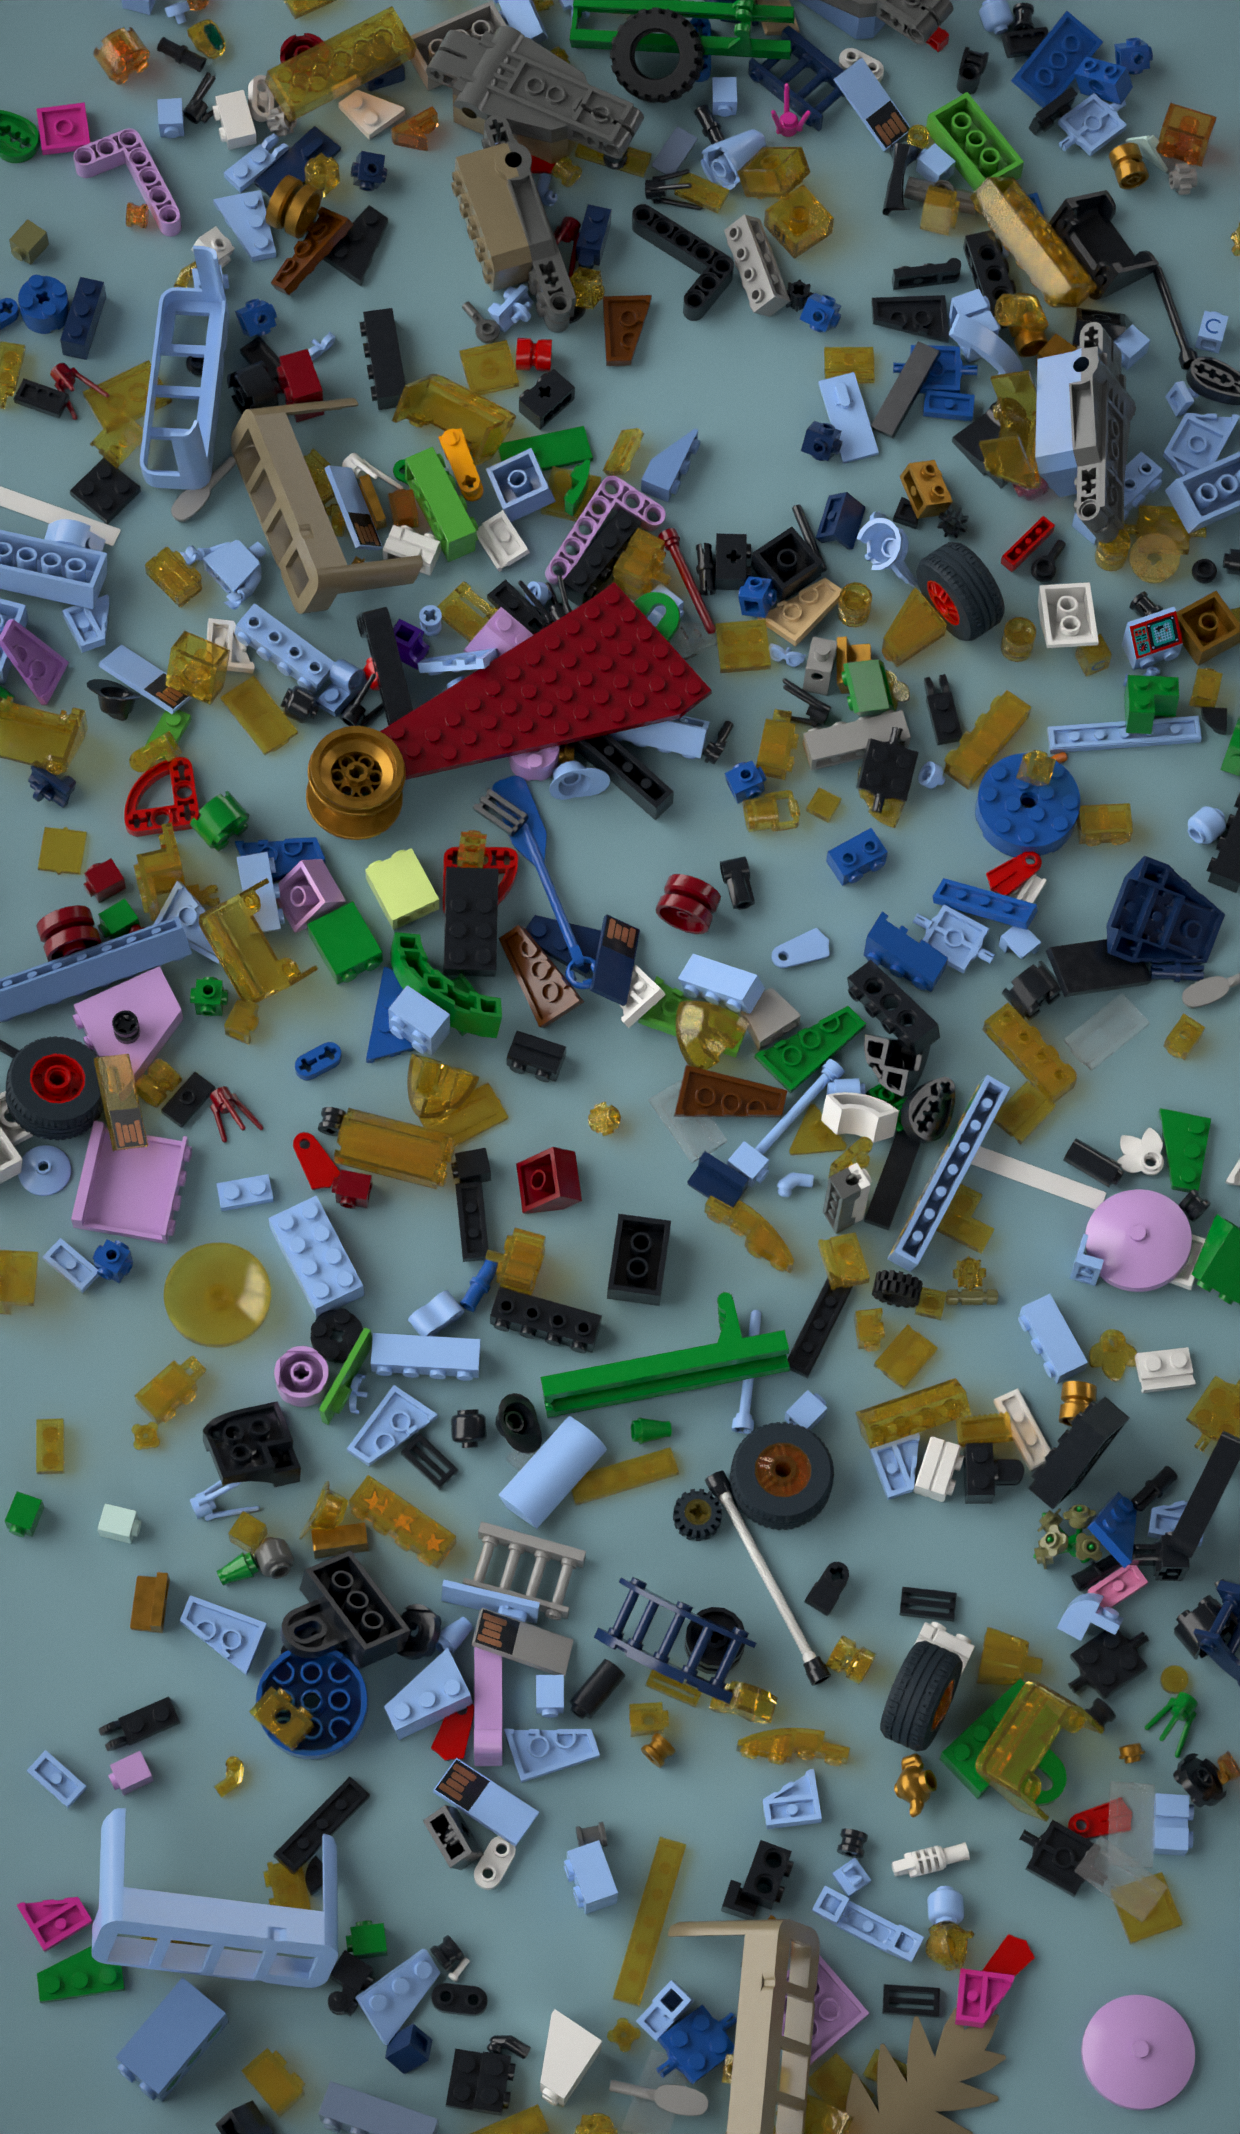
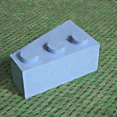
(429, 1697)

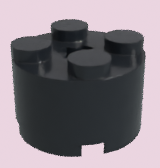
(253, 387)
(1032, 990)
(1202, 1619)

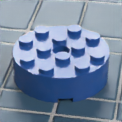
(1021, 829)
(341, 1704)

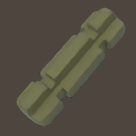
(972, 1297)

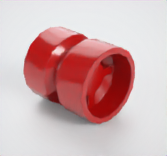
(533, 354)

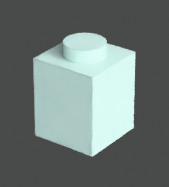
(119, 1523)

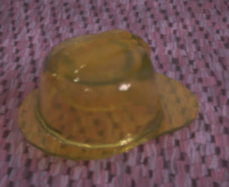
(327, 1512)

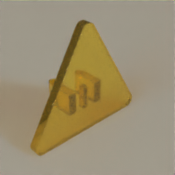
(815, 1136)

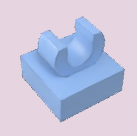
(1180, 398)
(851, 1877)

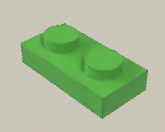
(175, 723)

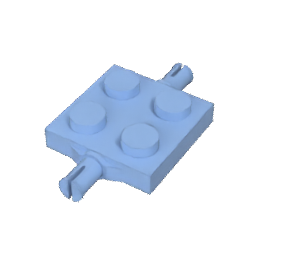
(1092, 124)
(955, 937)

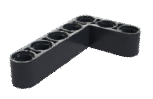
(688, 256)
(378, 630)
(1206, 1495)

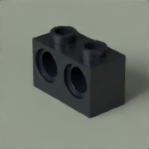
(763, 1874)

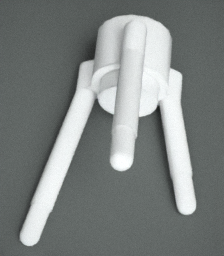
(362, 467)

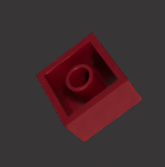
(299, 381)

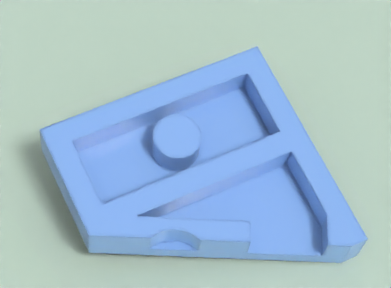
(88, 624)
(897, 1465)

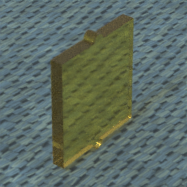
(62, 850)

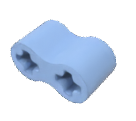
(436, 1314)

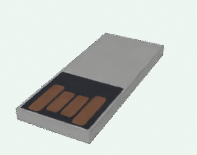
(522, 1642)

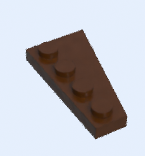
(308, 253)
(540, 980)
(721, 1095)

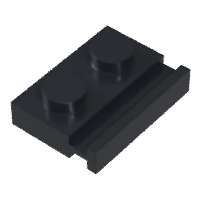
(1057, 108)

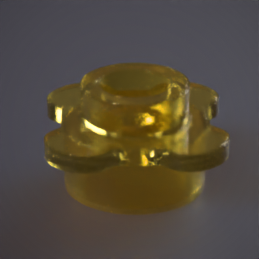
(145, 1443)
(623, 2042)

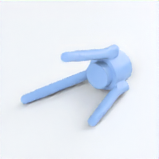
(204, 1502)

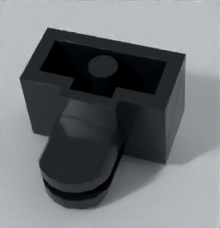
(984, 1473)
(1166, 1562)

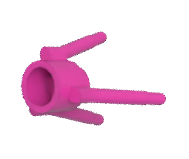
(788, 122)

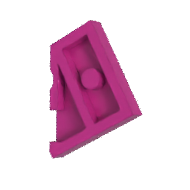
(55, 1920)
(980, 1995)

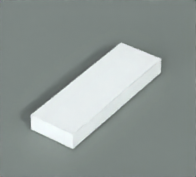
(1025, 1429)

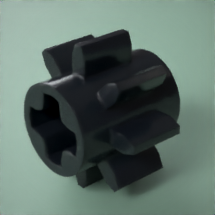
(798, 295)
(947, 518)

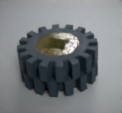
(696, 1524)

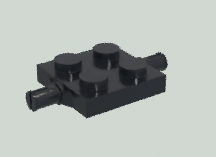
(887, 770)
(1108, 1662)
(1057, 1856)

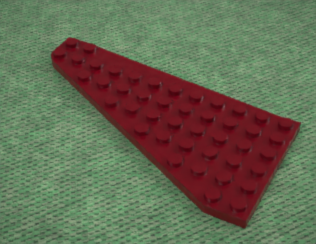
(568, 683)

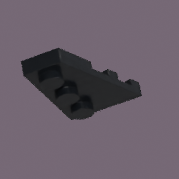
(355, 251)
(913, 314)

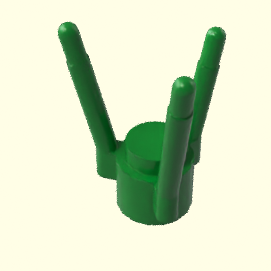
(1182, 1708)

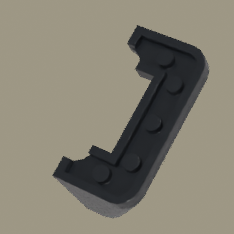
(1093, 240)

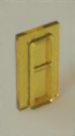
(259, 715)
(473, 1117)

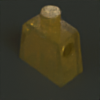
(1005, 1659)

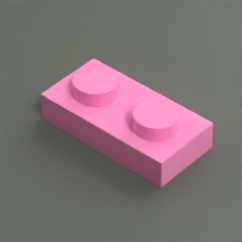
(1119, 1585)

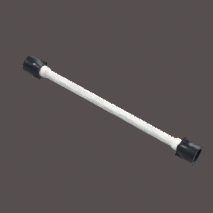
(815, 1668)

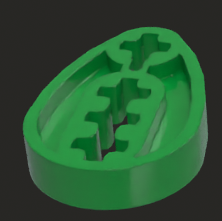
(19, 128)

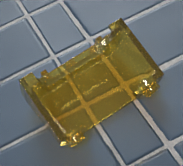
(40, 736)

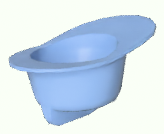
(576, 780)

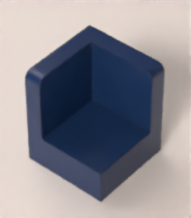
(409, 2049)

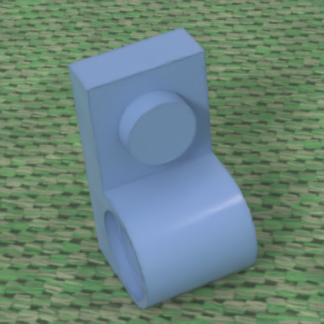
(346, 684)

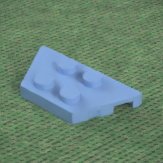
(1198, 441)

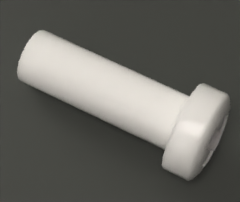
(454, 1976)

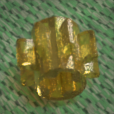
(604, 1118)
(969, 1273)

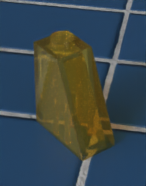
(912, 629)

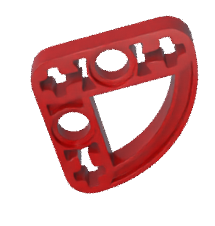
(174, 812)
(509, 870)

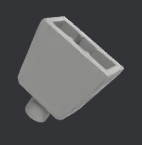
(820, 661)
(770, 1019)

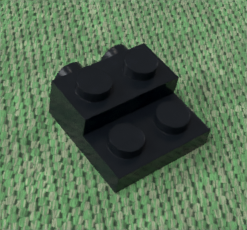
(480, 2082)

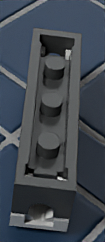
(846, 1197)

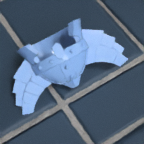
(886, 546)

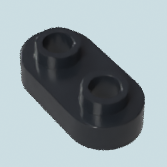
(459, 1999)

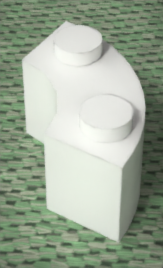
(859, 1115)

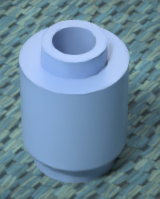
(845, 1085)

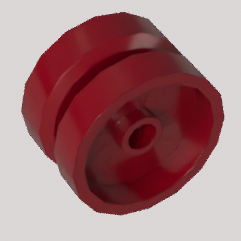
(688, 904)
(67, 931)

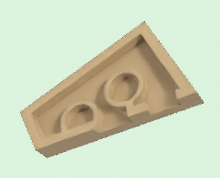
(802, 613)

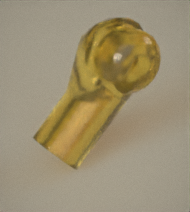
(185, 275)
(233, 1778)

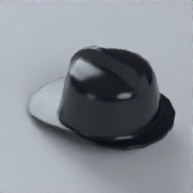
(113, 698)
(519, 1423)

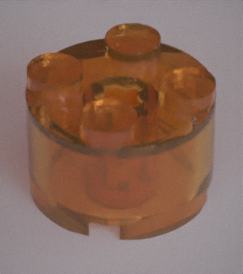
(122, 55)

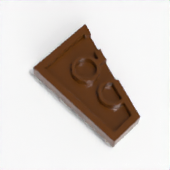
(623, 326)

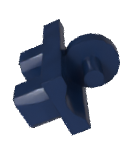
(50, 787)

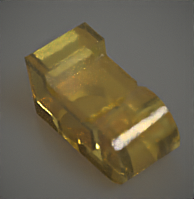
(146, 756)

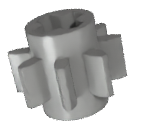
(279, 123)
(1183, 179)

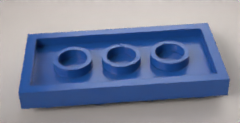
(1056, 60)

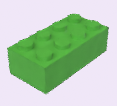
(973, 142)
(441, 504)

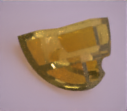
(706, 1032)
(437, 1087)

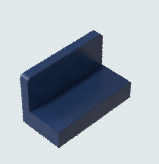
(841, 520)
(718, 1180)

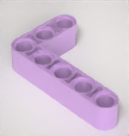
(142, 173)
(594, 521)
(487, 1708)

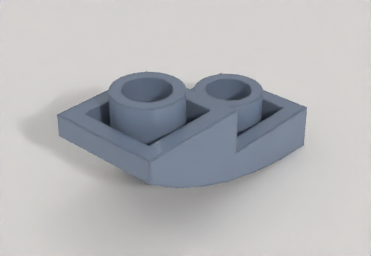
(674, 151)

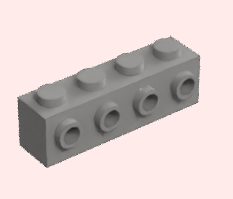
(756, 265)
(849, 740)

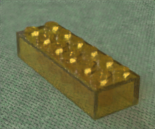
(340, 64)
(1032, 242)

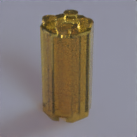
(394, 1149)

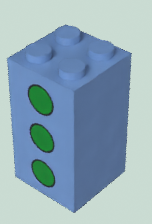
(171, 2040)

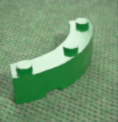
(468, 1012)

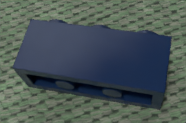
(83, 318)

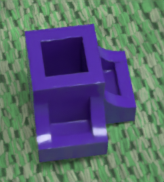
(410, 643)

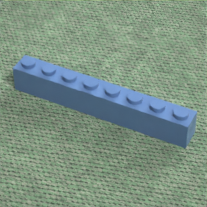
(92, 968)

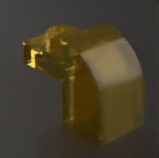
(748, 1702)

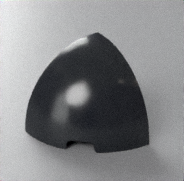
(893, 1065)

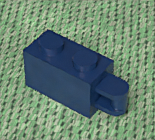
(593, 236)

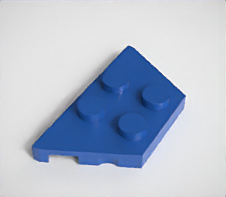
(382, 1041)

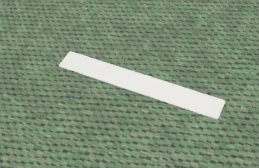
(50, 513)
(1038, 1178)

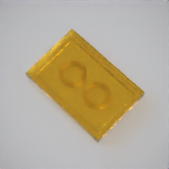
(127, 393)

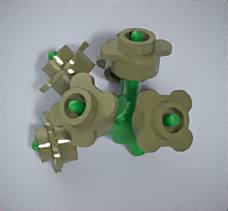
(1058, 1542)

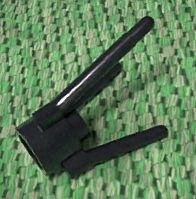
(196, 108)
(656, 189)
(558, 609)
(817, 710)
(354, 712)

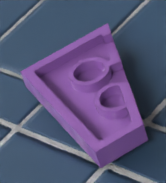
(33, 659)

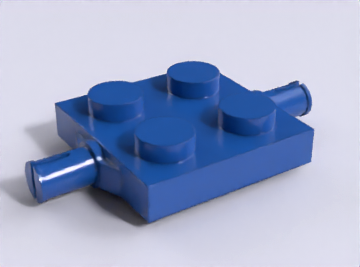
(946, 372)
(696, 2044)

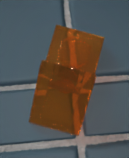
(412, 131)

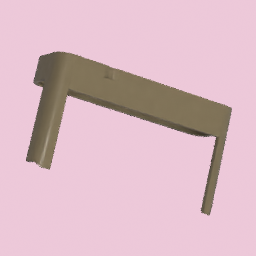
(295, 515)
(761, 2021)

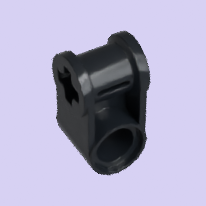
(971, 70)
(826, 1591)

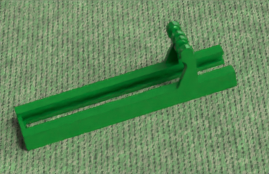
(741, 10)
(670, 1372)

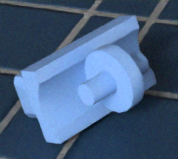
(513, 309)

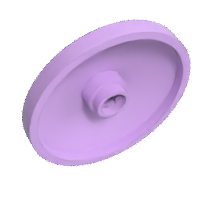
(1140, 1240)
(1138, 2052)

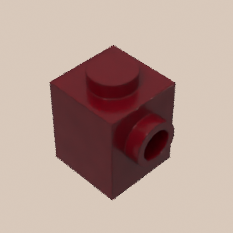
(104, 880)
(352, 1189)

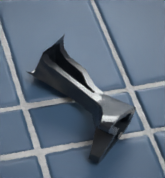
(902, 156)

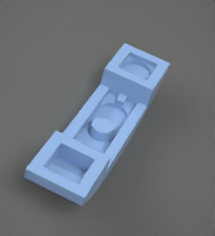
(986, 343)
(867, 1926)

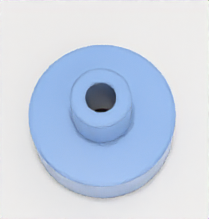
(178, 11)
(540, 591)
(931, 775)

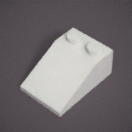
(1067, 615)

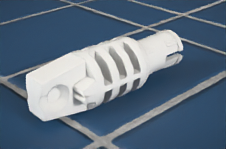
(930, 1860)

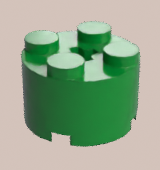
(220, 820)

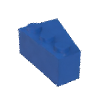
(903, 955)

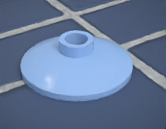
(48, 1181)

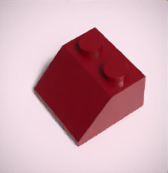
(549, 1181)

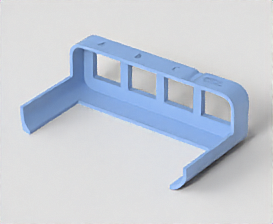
(196, 445)
(212, 1923)

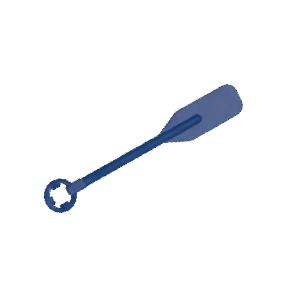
(531, 843)

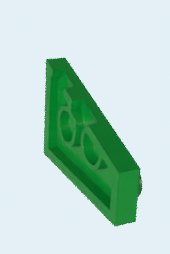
(1185, 1147)
(78, 1978)

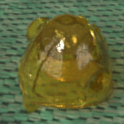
(948, 1945)

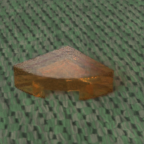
(1228, 1768)

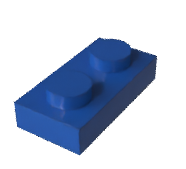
(948, 405)

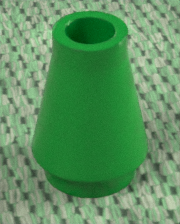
(648, 1430)
(238, 1569)

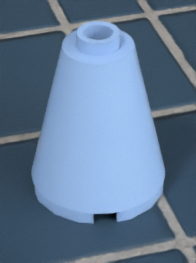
(728, 156)

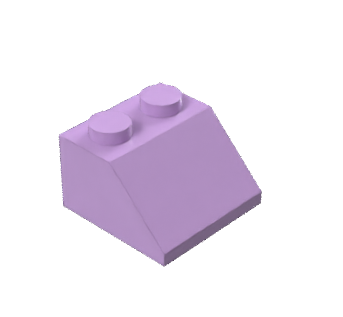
(499, 632)
(308, 893)

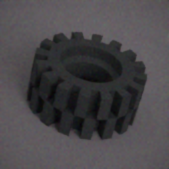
(897, 1288)

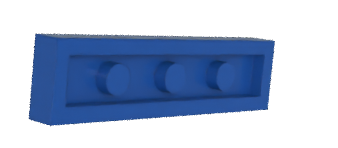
(985, 903)

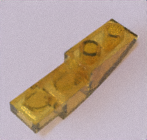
(760, 1235)
(782, 1742)

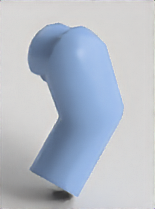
(792, 1180)

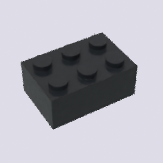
(639, 1259)

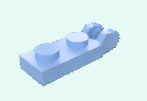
(254, 163)

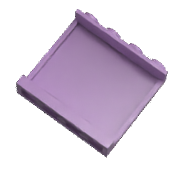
(131, 1189)

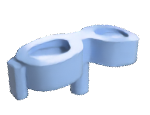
(317, 350)
(792, 658)
(353, 1397)

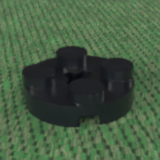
(332, 1321)
(428, 1634)
(1199, 1780)

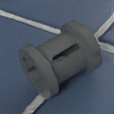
(591, 1834)

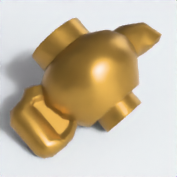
(914, 1783)

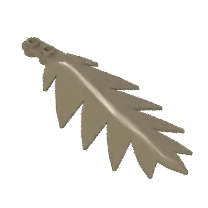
(930, 2085)

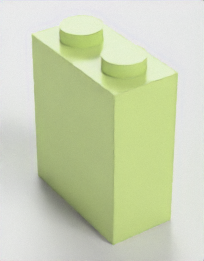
(402, 888)

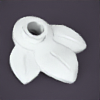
(1138, 1151)

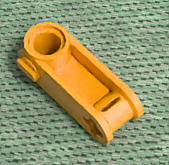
(461, 462)

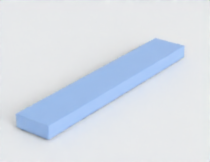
(1113, 735)

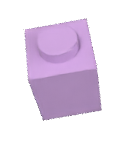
(130, 1773)

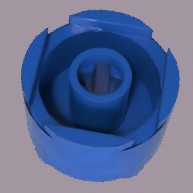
(43, 304)

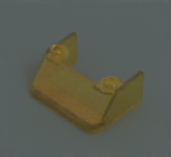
(452, 406)
(1013, 453)
(245, 950)
(1024, 1739)

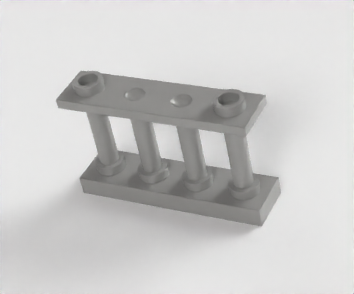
(543, 1550)

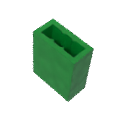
(345, 943)

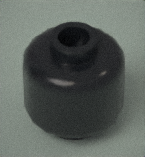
(300, 704)
(468, 1428)

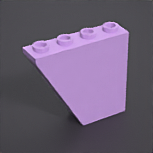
(149, 1000)

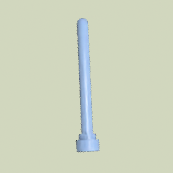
(830, 1071)
(743, 1418)

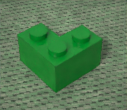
(1149, 698)

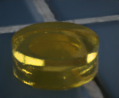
(1174, 1679)

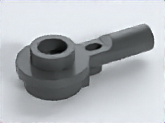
(486, 329)

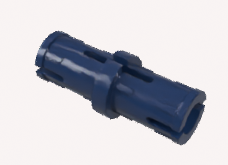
(1177, 972)

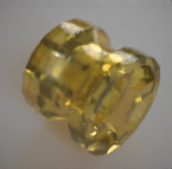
(566, 171)

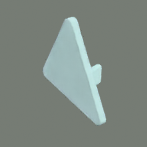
(1147, 147)

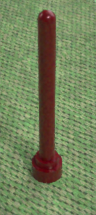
(671, 544)

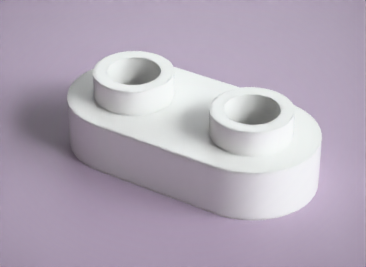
(844, 62)
(259, 101)
(495, 1862)

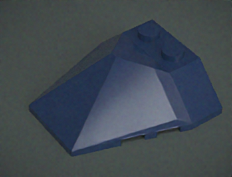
(1161, 917)

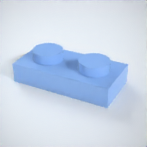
(244, 1192)
(71, 1265)
(56, 1779)

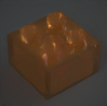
(1186, 134)

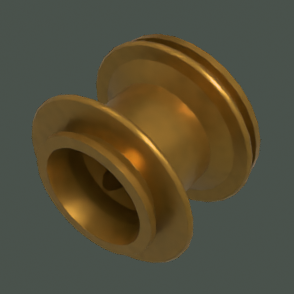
(380, 771)

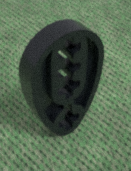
(1214, 380)
(941, 1107)

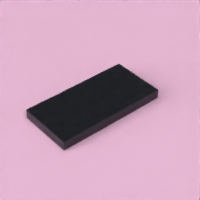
(1090, 969)

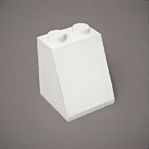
(566, 2059)

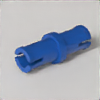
(479, 1286)

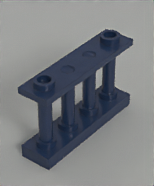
(810, 58)

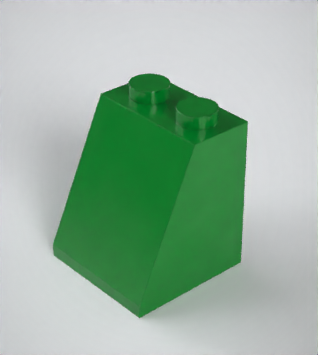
(1220, 1261)

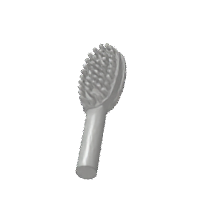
(193, 500)
(1208, 990)
(671, 2098)

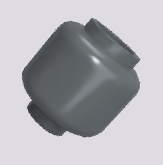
(274, 1557)

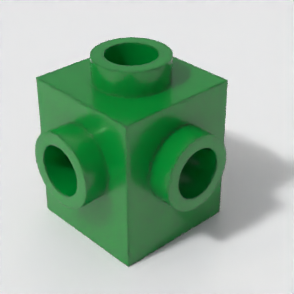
(209, 996)

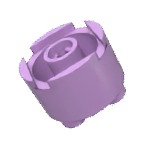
(535, 764)
(287, 1373)

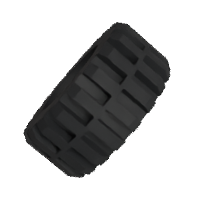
(624, 49)

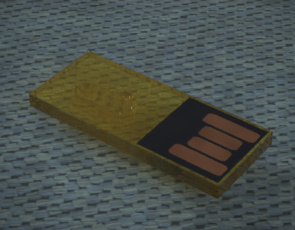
(120, 1102)

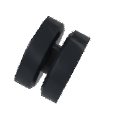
(714, 1652)

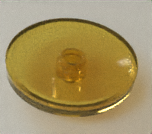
(217, 1295)

